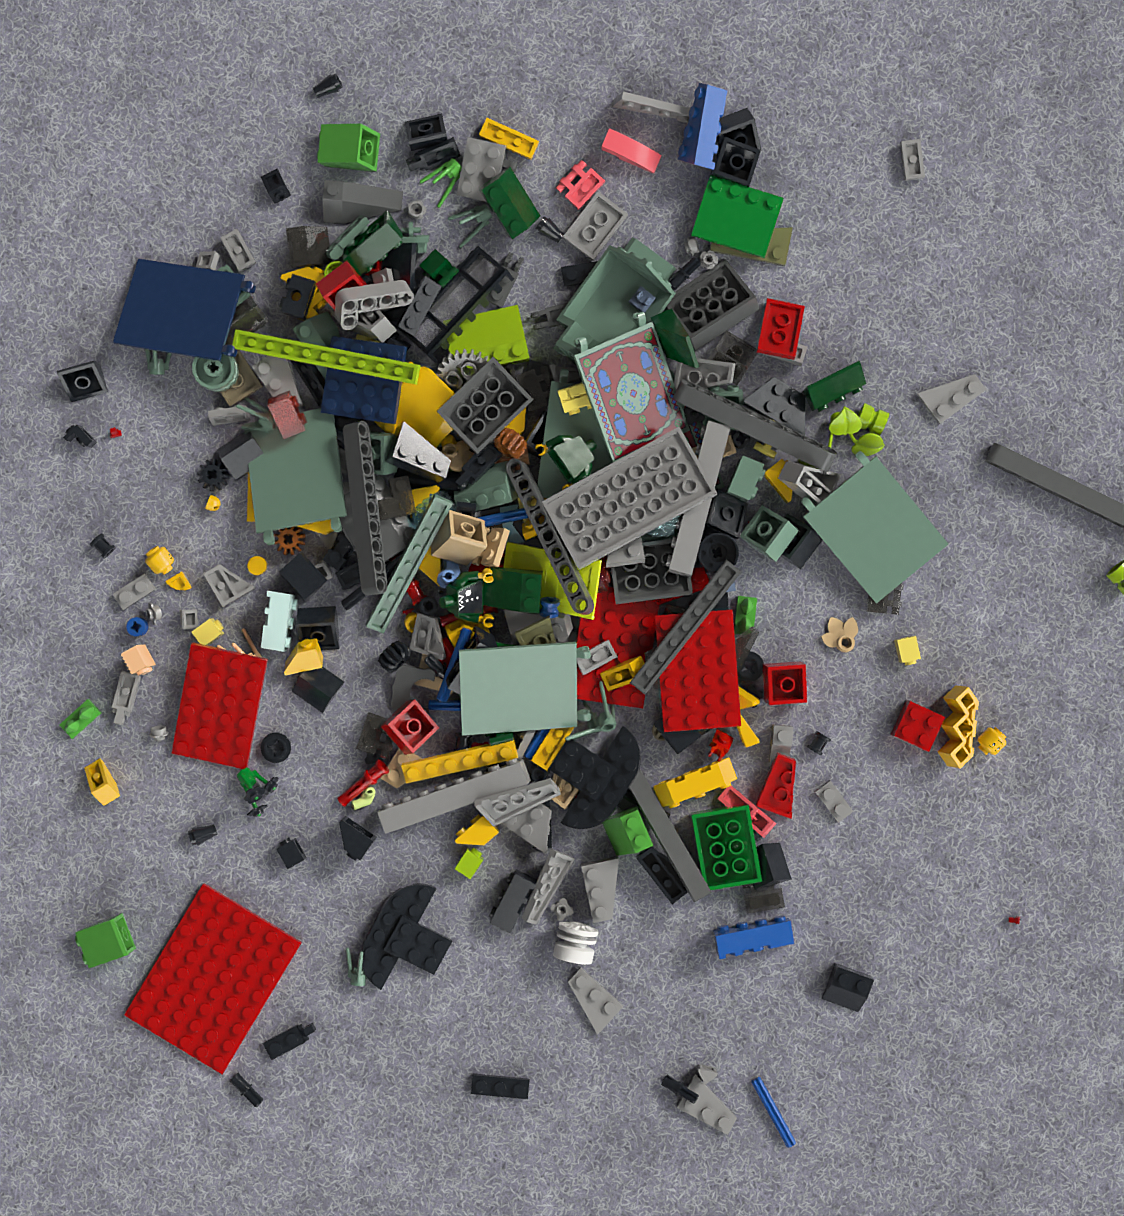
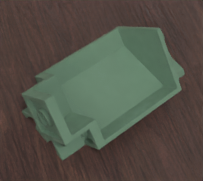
(601, 303)

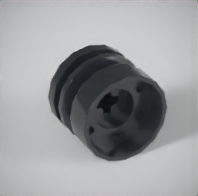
(728, 550)

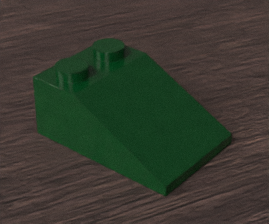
(674, 338)
(514, 589)

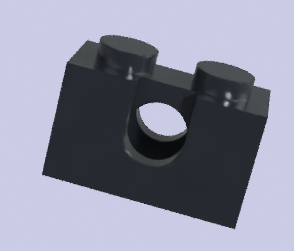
(299, 308)
(335, 556)

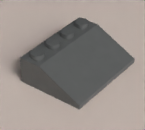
(713, 304)
(484, 405)
(394, 531)
(651, 578)

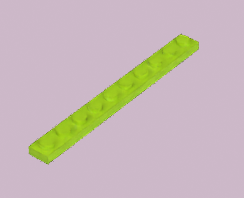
(326, 356)

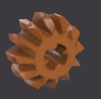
(510, 443)
(288, 546)

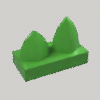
(744, 614)
(80, 718)

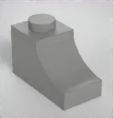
(780, 740)

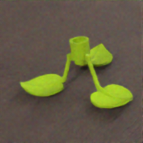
(850, 423)

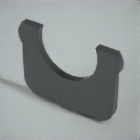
(404, 679)

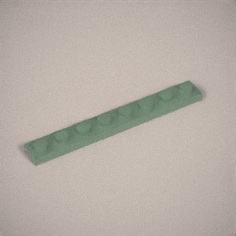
(409, 563)

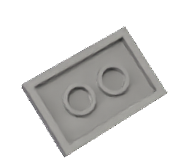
(480, 164)
(595, 226)

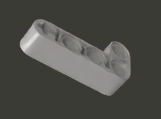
(370, 298)

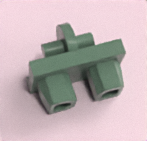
(420, 240)

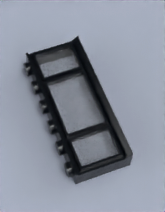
(457, 300)

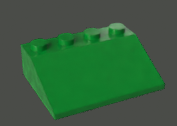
(737, 216)
(726, 847)

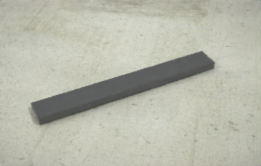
(685, 627)
(668, 838)

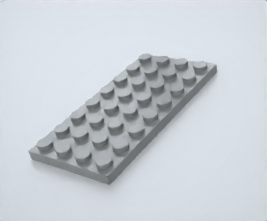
(629, 498)

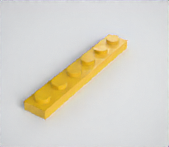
(458, 761)

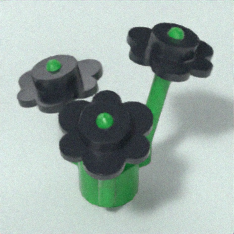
(247, 780)

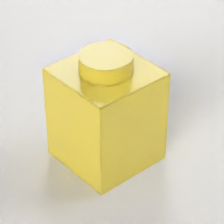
(208, 631)
(907, 650)

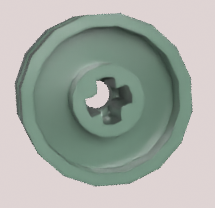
(220, 380)

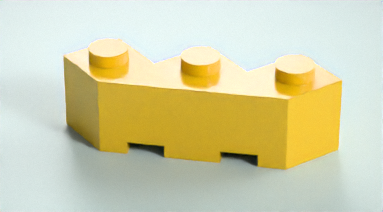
(959, 726)
(695, 783)

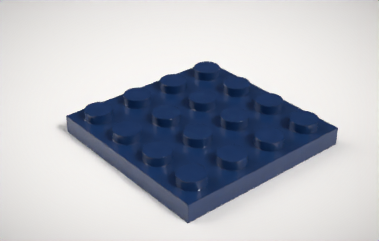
(361, 394)

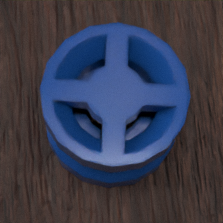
(549, 607)
(141, 626)

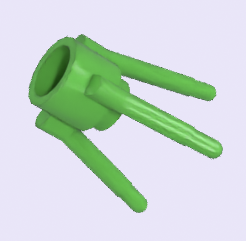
(450, 169)

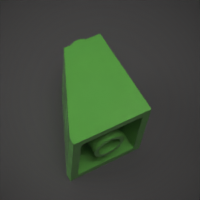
(348, 147)
(627, 832)
(105, 941)

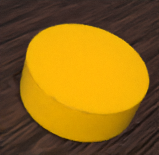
(257, 565)
(409, 621)

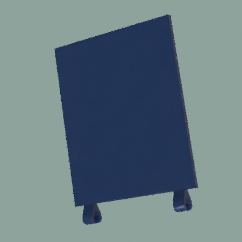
(180, 309)

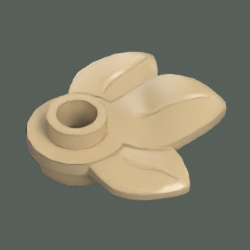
(458, 454)
(840, 631)

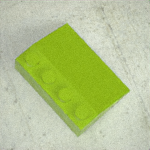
(493, 334)

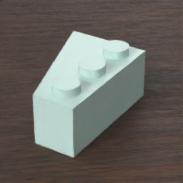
(278, 621)

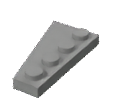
(651, 106)
(513, 802)

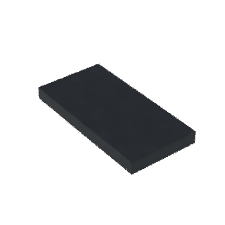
(402, 265)

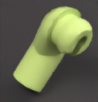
(365, 799)

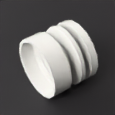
(575, 943)

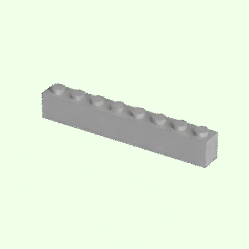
(693, 521)
(453, 796)

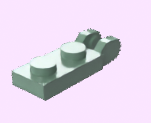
(346, 239)

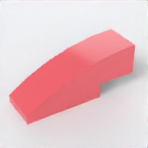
(631, 151)
(760, 821)

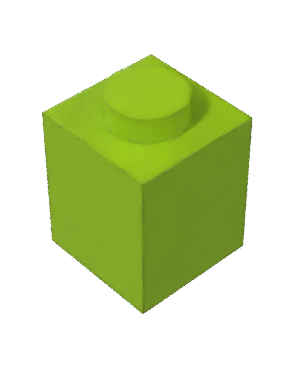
(469, 862)

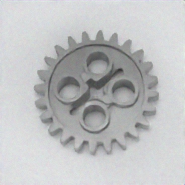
(451, 367)

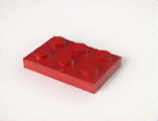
(780, 329)

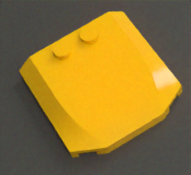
(419, 407)

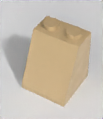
(459, 538)

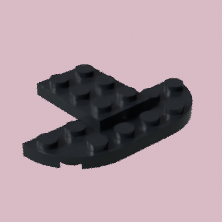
(599, 779)
(399, 935)

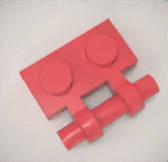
(584, 188)

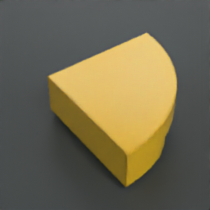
(179, 582)

